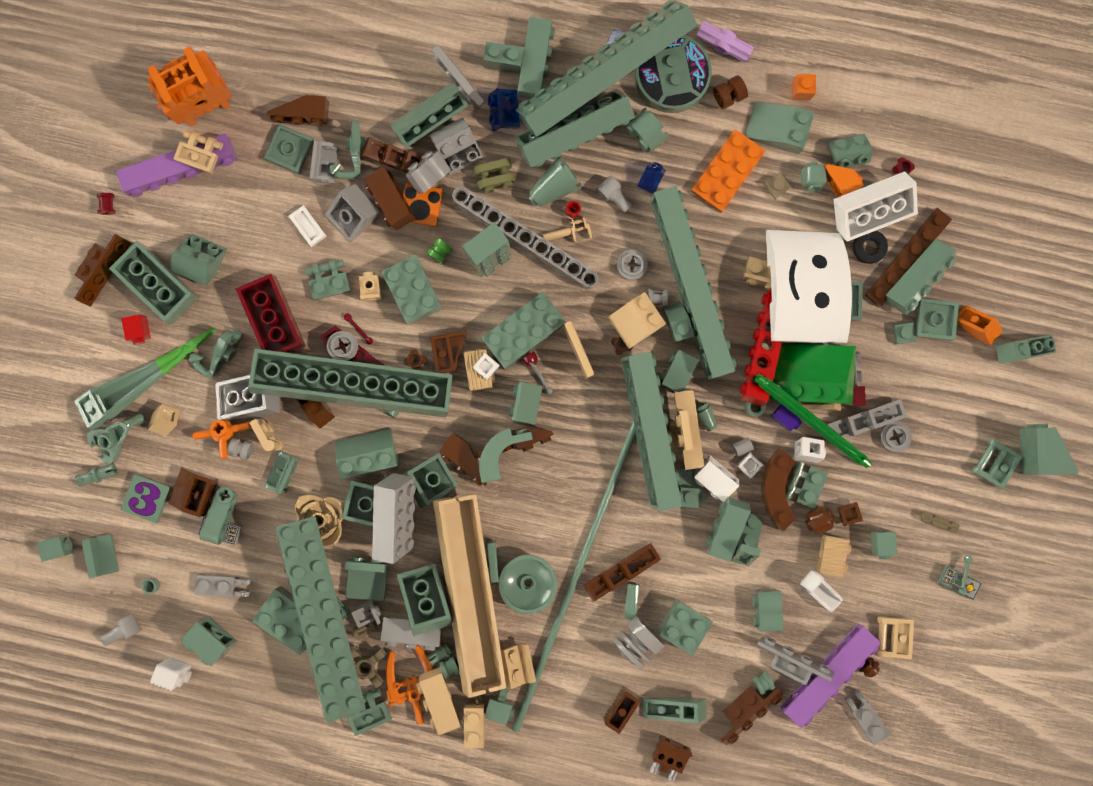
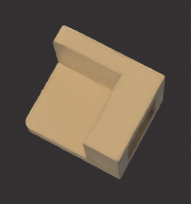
(163, 420)

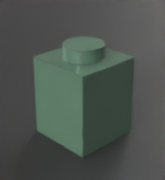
(884, 544)
(55, 548)

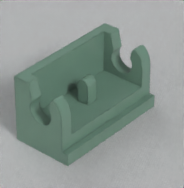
(282, 472)

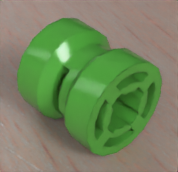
(438, 252)

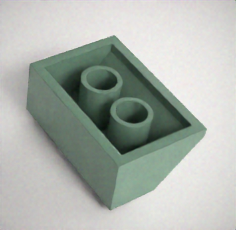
(366, 454)

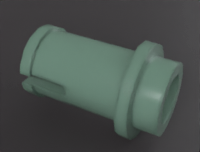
(440, 654)

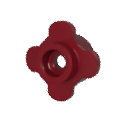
(902, 162)

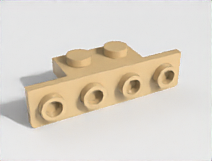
(689, 429)

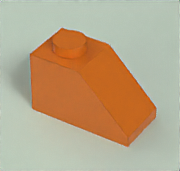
(843, 180)
(979, 324)

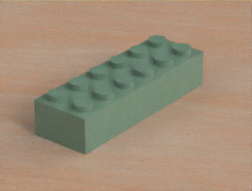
(580, 126)

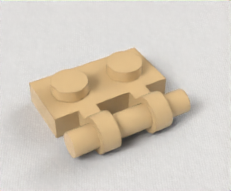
(196, 157)

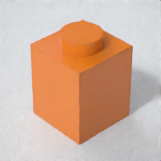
(804, 87)

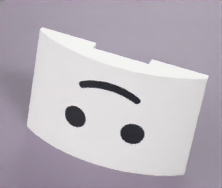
(809, 287)

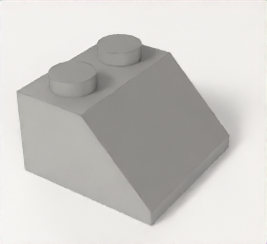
(352, 212)

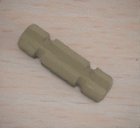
(940, 522)

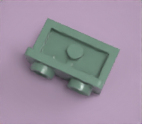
(850, 151)

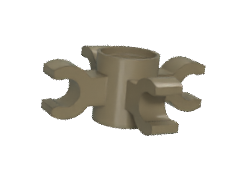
(374, 677)

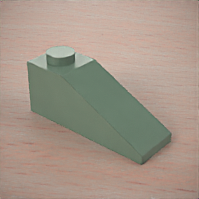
(675, 709)

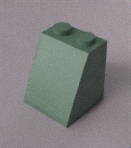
(1044, 451)

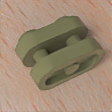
(488, 183)

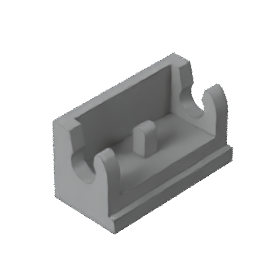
(323, 156)

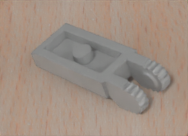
(220, 585)
(868, 719)

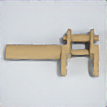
(569, 231)

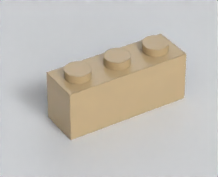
(438, 701)

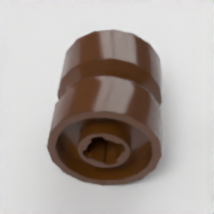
(733, 91)

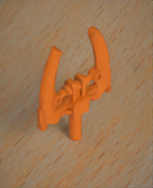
(411, 693)

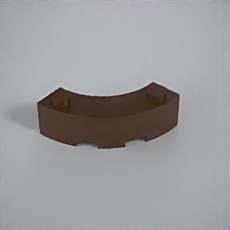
(774, 489)

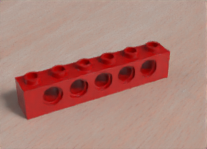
(751, 392)

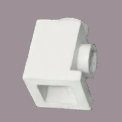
(809, 450)

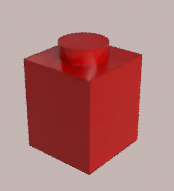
(136, 329)

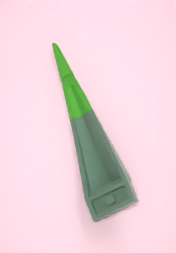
(114, 396)

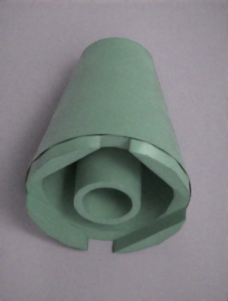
(554, 184)

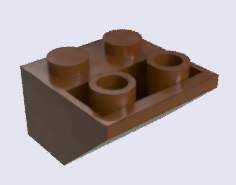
(193, 492)

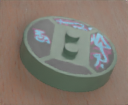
(675, 76)

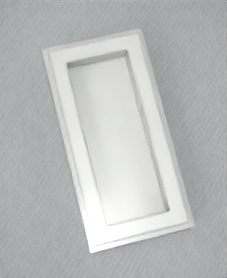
(307, 226)

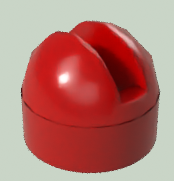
(573, 206)

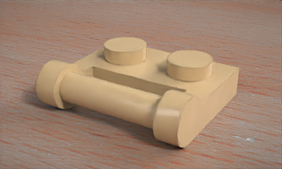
(264, 433)
(900, 638)

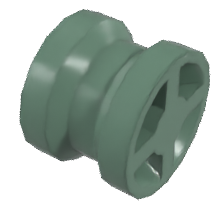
(449, 667)
(763, 683)

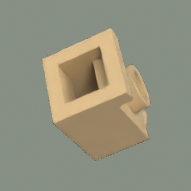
(375, 291)

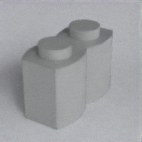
(427, 172)

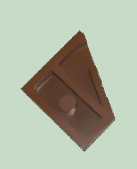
(447, 350)

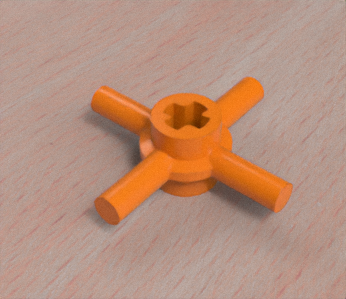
(227, 431)

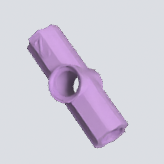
(724, 42)

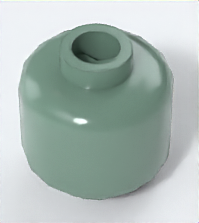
(813, 176)

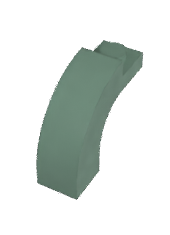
(491, 453)

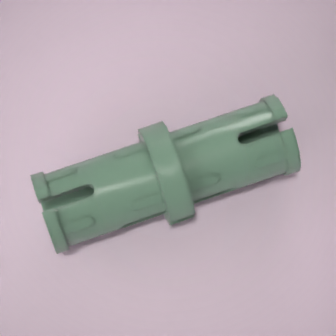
(96, 475)

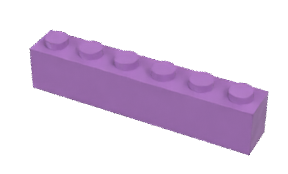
(164, 170)
(843, 661)

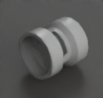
(241, 449)

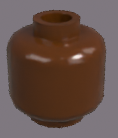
(820, 520)

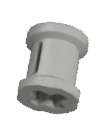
(658, 297)

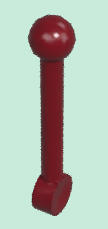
(348, 317)

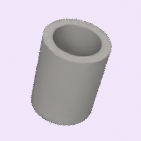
(742, 447)

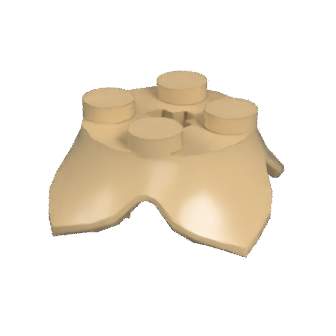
(329, 509)

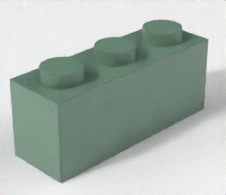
(728, 528)

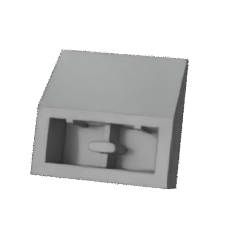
(456, 145)

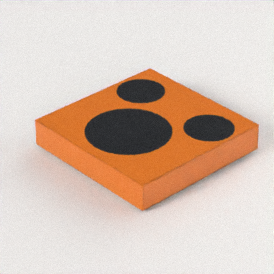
(424, 205)

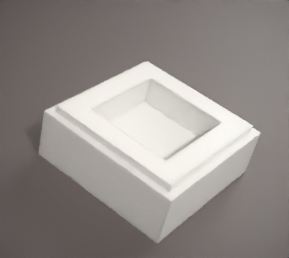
(486, 366)
(749, 465)

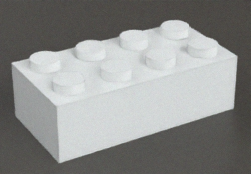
(876, 206)

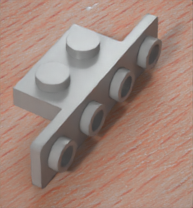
(793, 664)

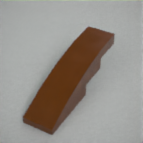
(390, 155)
(622, 572)

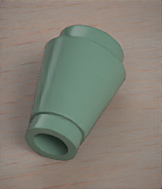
(706, 416)

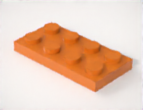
(728, 170)

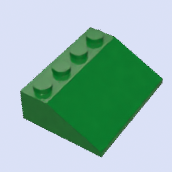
(816, 373)

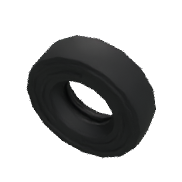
(864, 257)

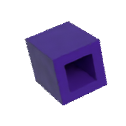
(786, 418)

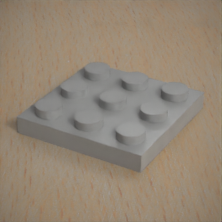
(457, 76)

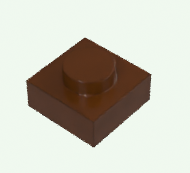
(850, 514)

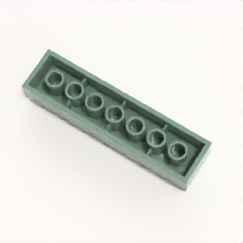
(651, 431)

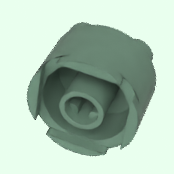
(647, 130)

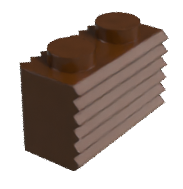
(621, 710)

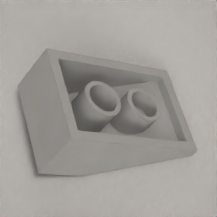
(237, 402)

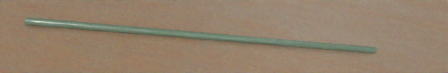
(575, 577)

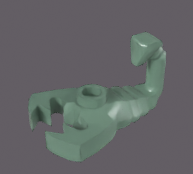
(355, 145)
(224, 351)
(112, 437)

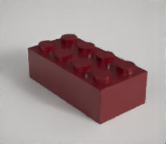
(270, 315)

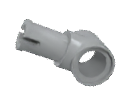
(611, 191)
(124, 629)

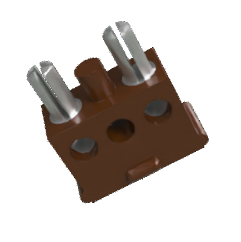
(673, 750)

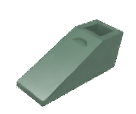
(1025, 349)

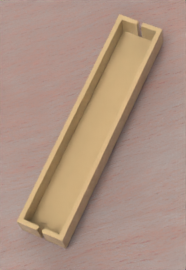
(469, 594)

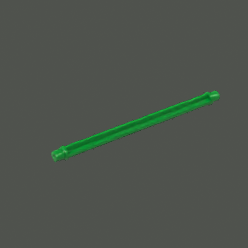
(812, 420)

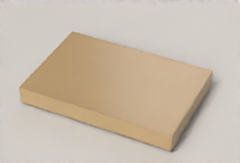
(578, 350)

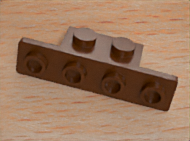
(95, 268)
(747, 709)

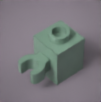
(499, 708)

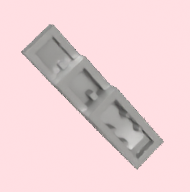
(869, 419)

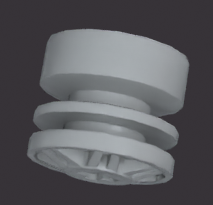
(638, 643)

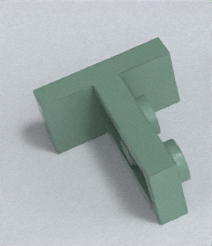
(746, 549)

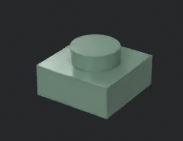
(904, 333)
(690, 497)

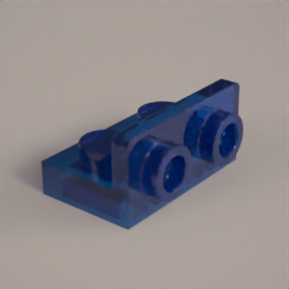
(503, 109)

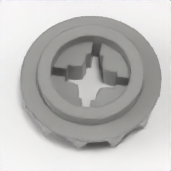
(639, 259)
(346, 338)
(903, 441)

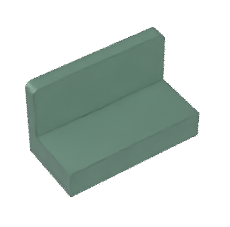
(100, 556)

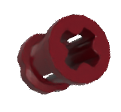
(105, 203)

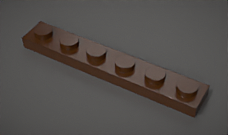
(908, 255)

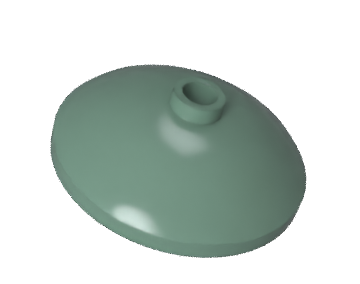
(527, 598)

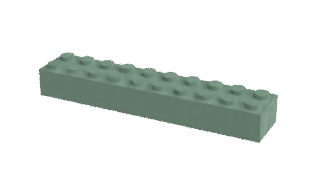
(606, 66)
(692, 283)
(350, 383)
(320, 619)

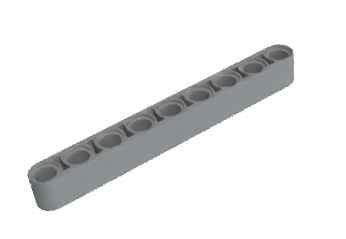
(520, 230)

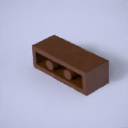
(389, 198)

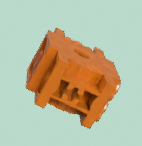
(188, 87)

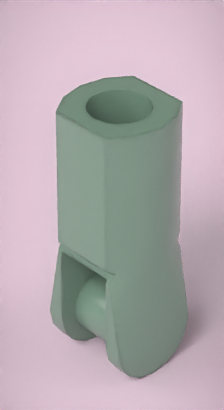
(631, 600)

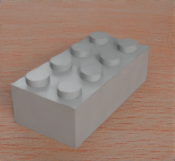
(393, 518)

